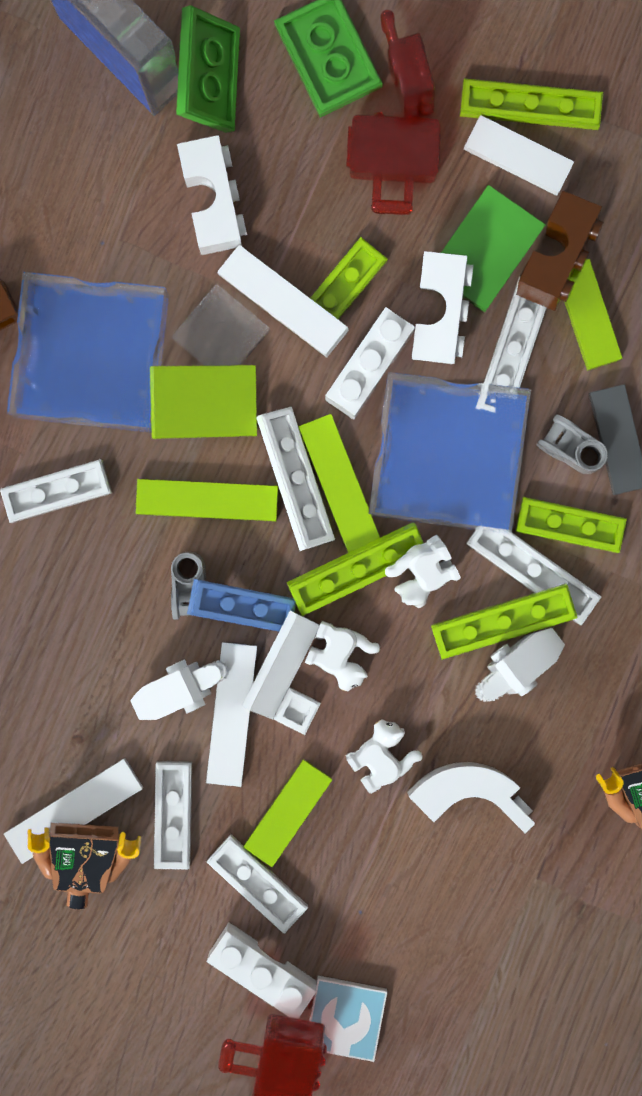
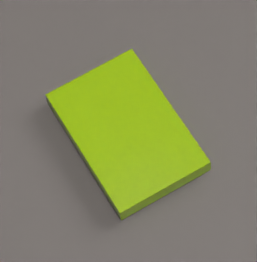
(203, 401)

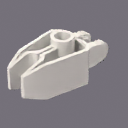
(519, 666)
(181, 688)

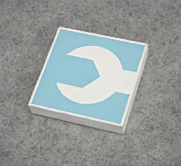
(350, 1016)

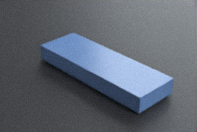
(239, 605)

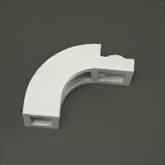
(463, 780)

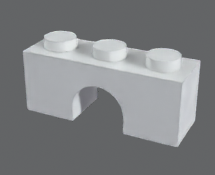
(206, 164)
(447, 276)
(369, 363)
(272, 981)

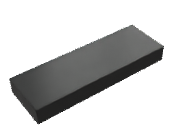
(619, 437)

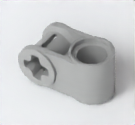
(571, 445)
(183, 585)

